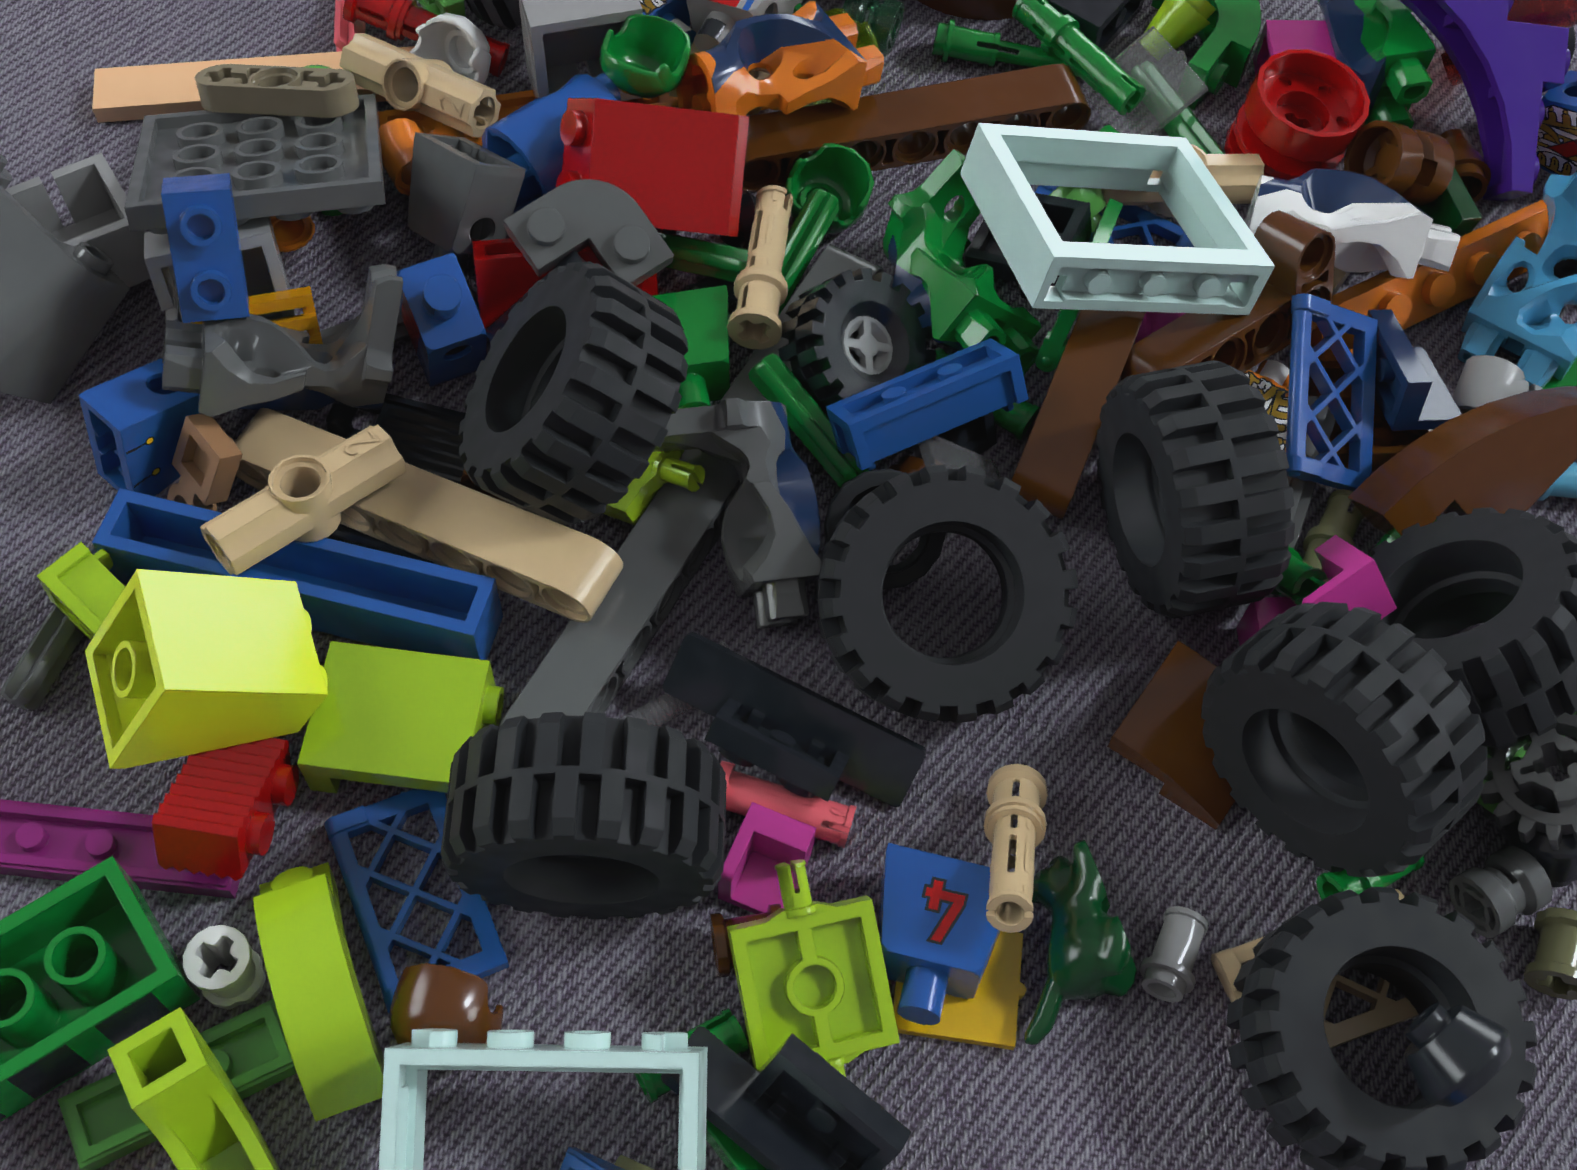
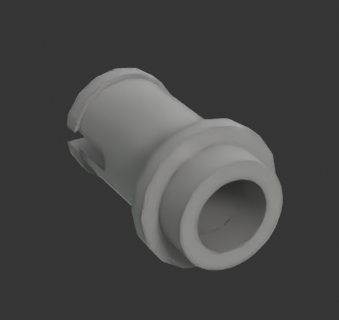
(1170, 967)

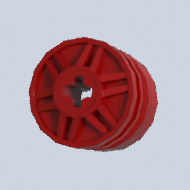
(1299, 113)

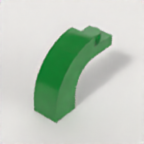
(1226, 43)

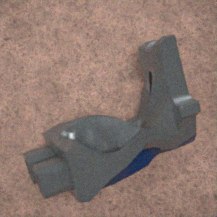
(273, 367)
(774, 516)

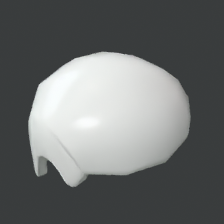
(456, 43)

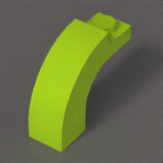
(318, 991)
(188, 1098)

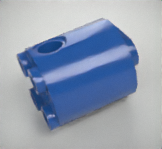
(533, 134)

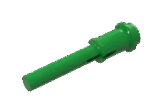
(981, 48)

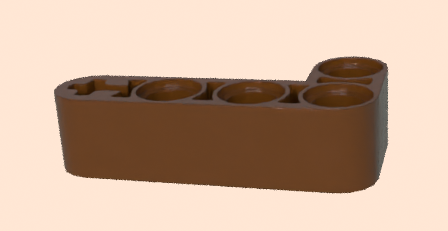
(1302, 264)
(1073, 407)

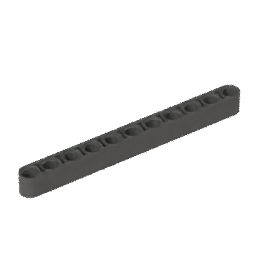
(658, 562)

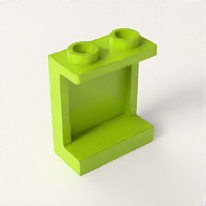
(396, 717)

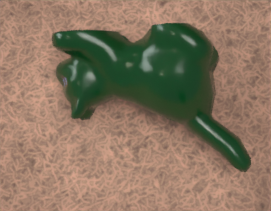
(1086, 946)

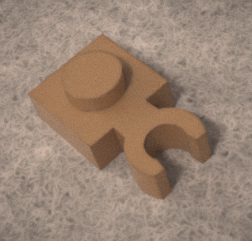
(206, 463)

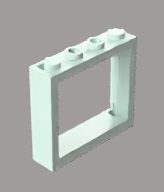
(1214, 277)
(514, 1050)

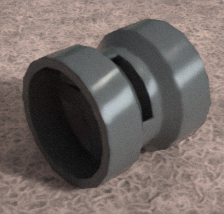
(1502, 889)

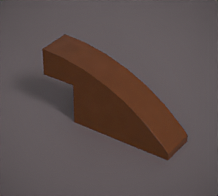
(1481, 459)

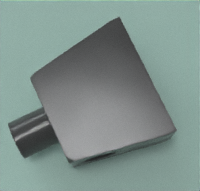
(460, 193)

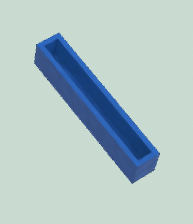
(340, 584)

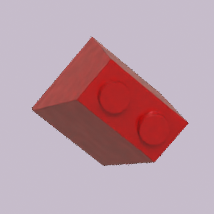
(670, 160)

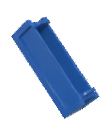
(927, 402)

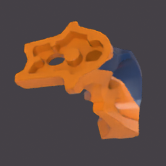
(804, 54)

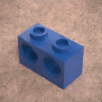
(205, 247)

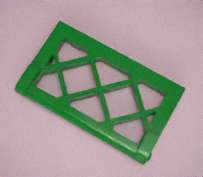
(1056, 339)

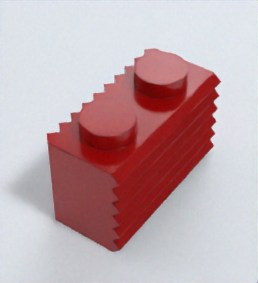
(224, 808)

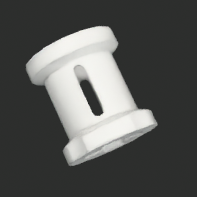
(224, 946)

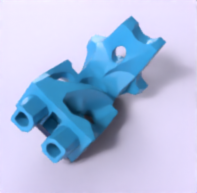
(1528, 321)

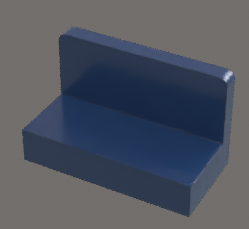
(1407, 380)

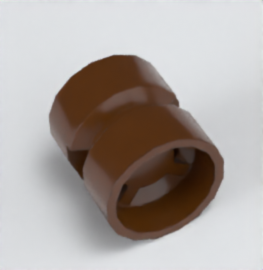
(1402, 158)

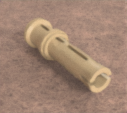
(761, 284)
(1012, 892)

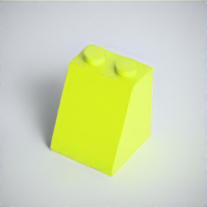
(202, 665)

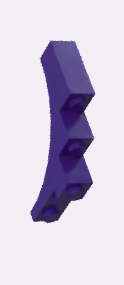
(1504, 74)

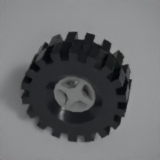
(859, 318)

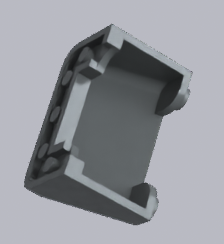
(49, 301)

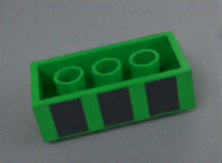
(79, 979)

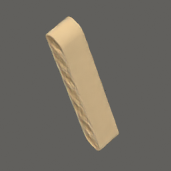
(452, 524)

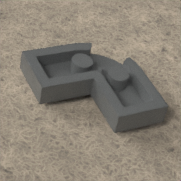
(592, 216)

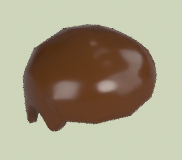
(442, 998)

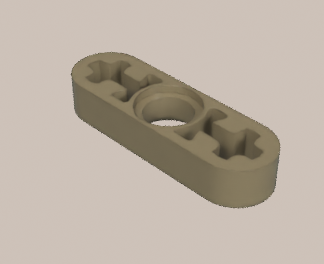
(277, 90)

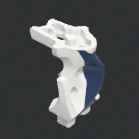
(1368, 219)

